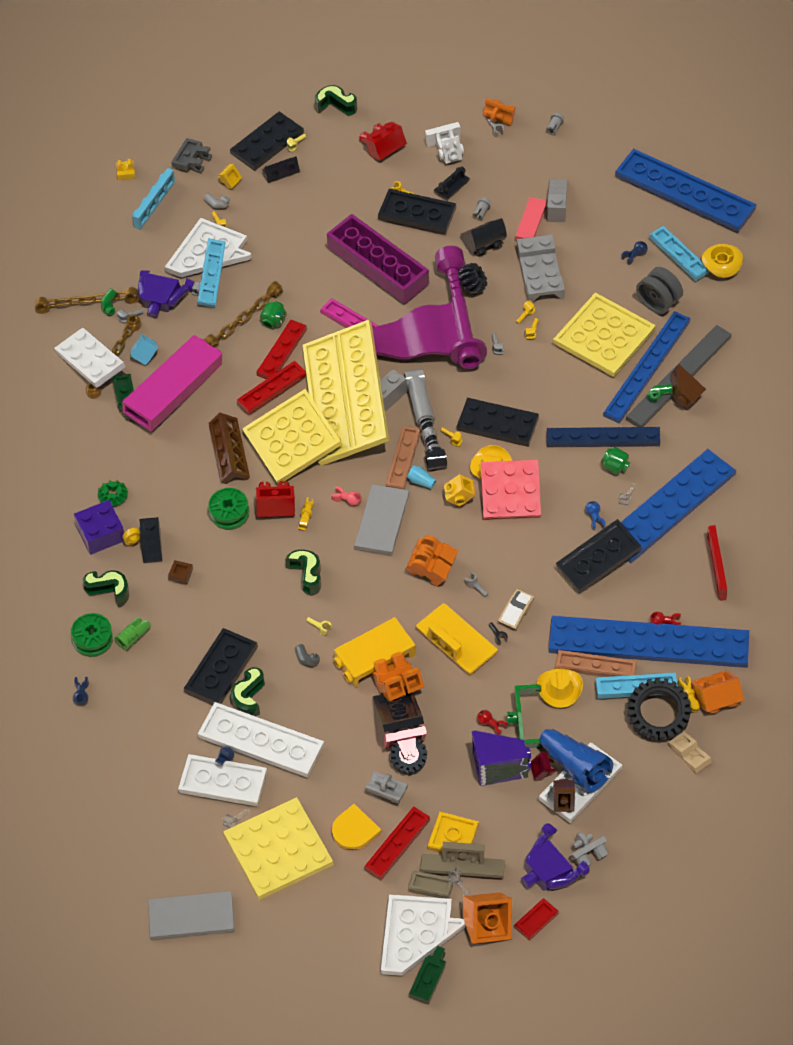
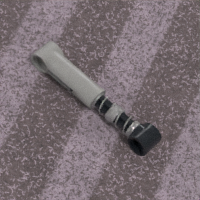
(425, 418)

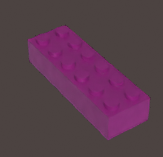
(378, 258)

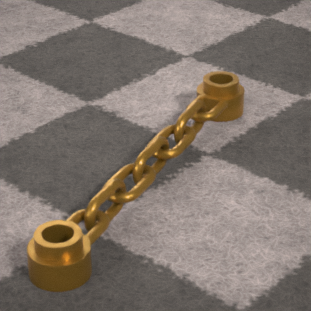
(274, 289)
(42, 304)
(133, 323)

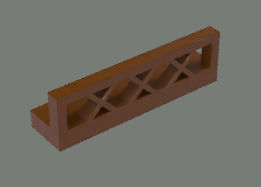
(224, 448)

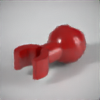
(659, 618)
(487, 719)

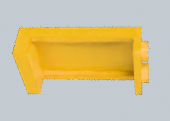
(358, 655)

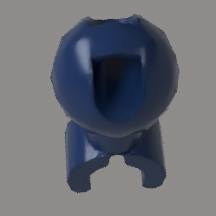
(639, 249)
(80, 696)
(225, 754)

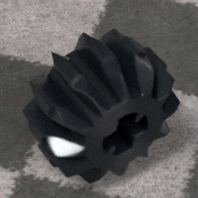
(472, 278)

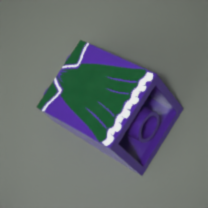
(499, 758)

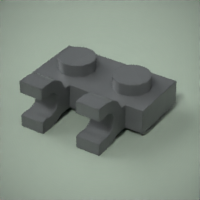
(187, 156)

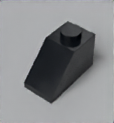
(151, 540)

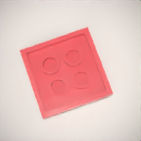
(510, 489)

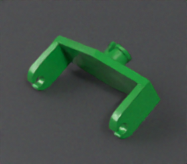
(516, 717)

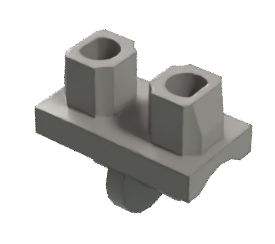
(386, 787)
(597, 847)

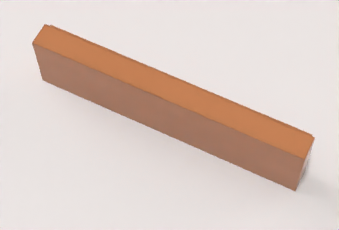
(403, 457)
(595, 664)

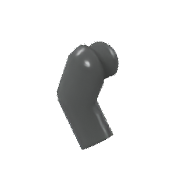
(304, 658)

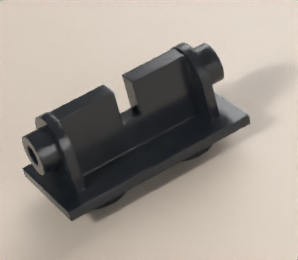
(281, 169)
(452, 183)

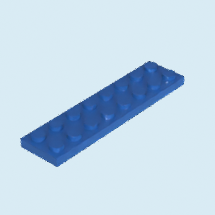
(685, 190)
(677, 500)

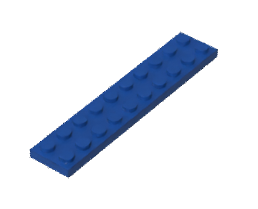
(650, 641)

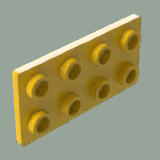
(456, 638)

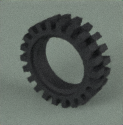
(659, 687)

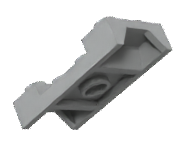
(540, 267)

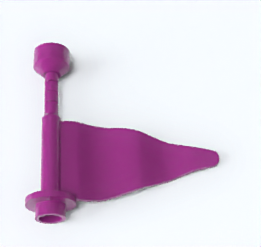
(435, 328)

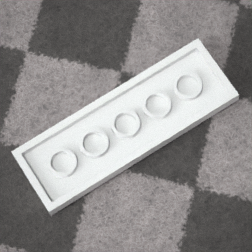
(261, 739)

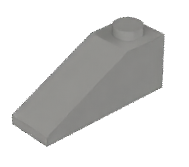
(557, 200)

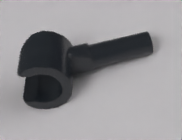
(499, 634)

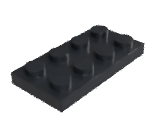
(266, 141)
(417, 211)
(497, 422)
(598, 556)
(220, 667)
(398, 713)

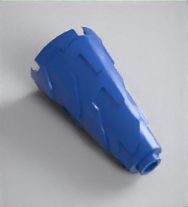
(578, 759)

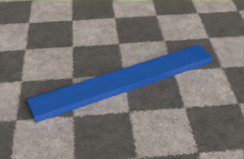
(646, 367)

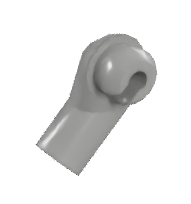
(223, 202)

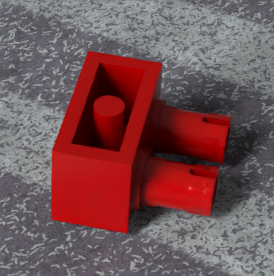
(383, 139)
(275, 500)

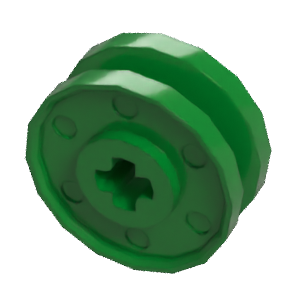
(228, 508)
(92, 634)

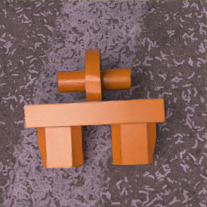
(499, 112)

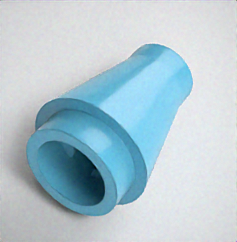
(421, 477)

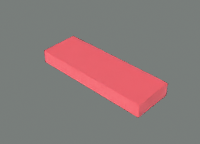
(531, 218)

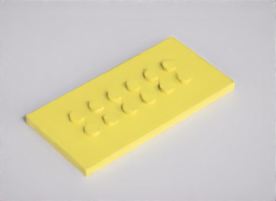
(347, 388)

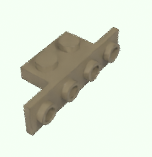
(466, 857)

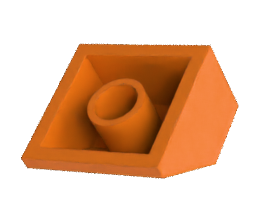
(718, 691)
(488, 917)

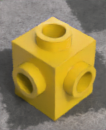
(459, 490)

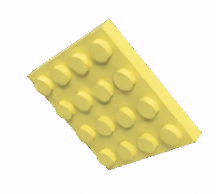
(604, 334)
(292, 436)
(278, 848)

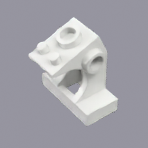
(448, 145)

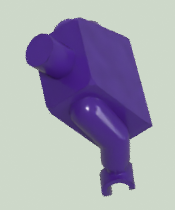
(160, 292)
(548, 866)

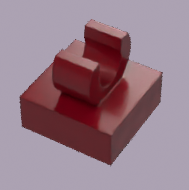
(542, 766)

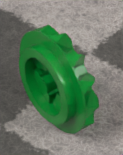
(115, 499)

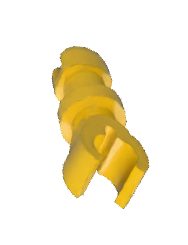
(306, 513)
(691, 693)

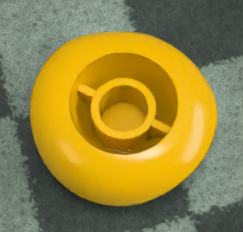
(722, 260)
(488, 454)
(560, 687)

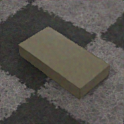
(430, 885)

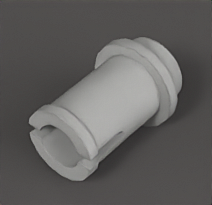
(556, 120)
(482, 207)

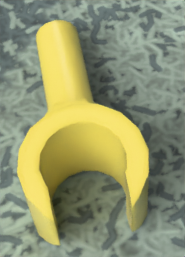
(292, 143)
(327, 624)

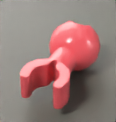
(352, 498)

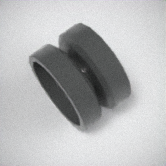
(659, 290)

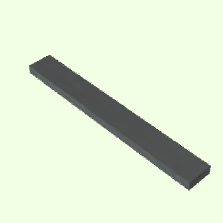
(691, 363)

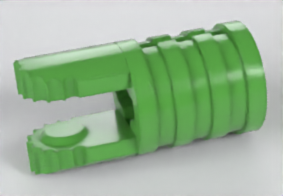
(132, 633)

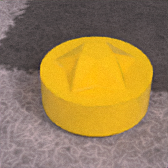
(131, 536)

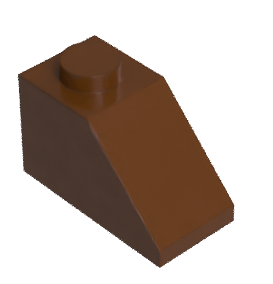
(685, 387)
(564, 795)

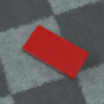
(536, 919)

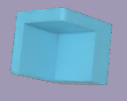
(143, 349)

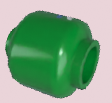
(273, 315)
(615, 460)

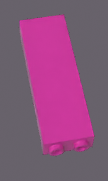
(172, 383)

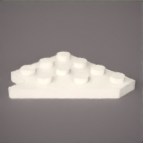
(191, 253)
(415, 930)

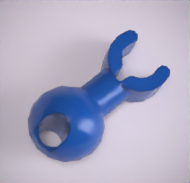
(593, 509)

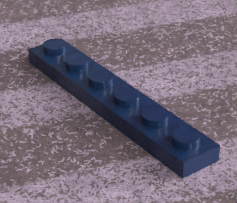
(603, 437)

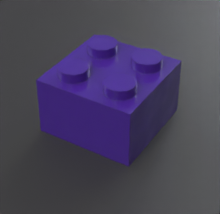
(99, 527)

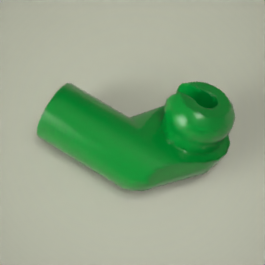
(106, 302)
(658, 390)

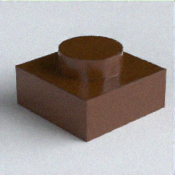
(180, 572)

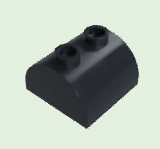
(485, 235)

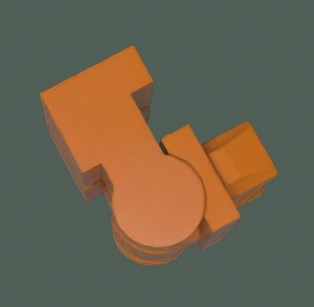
(431, 559)
(396, 678)

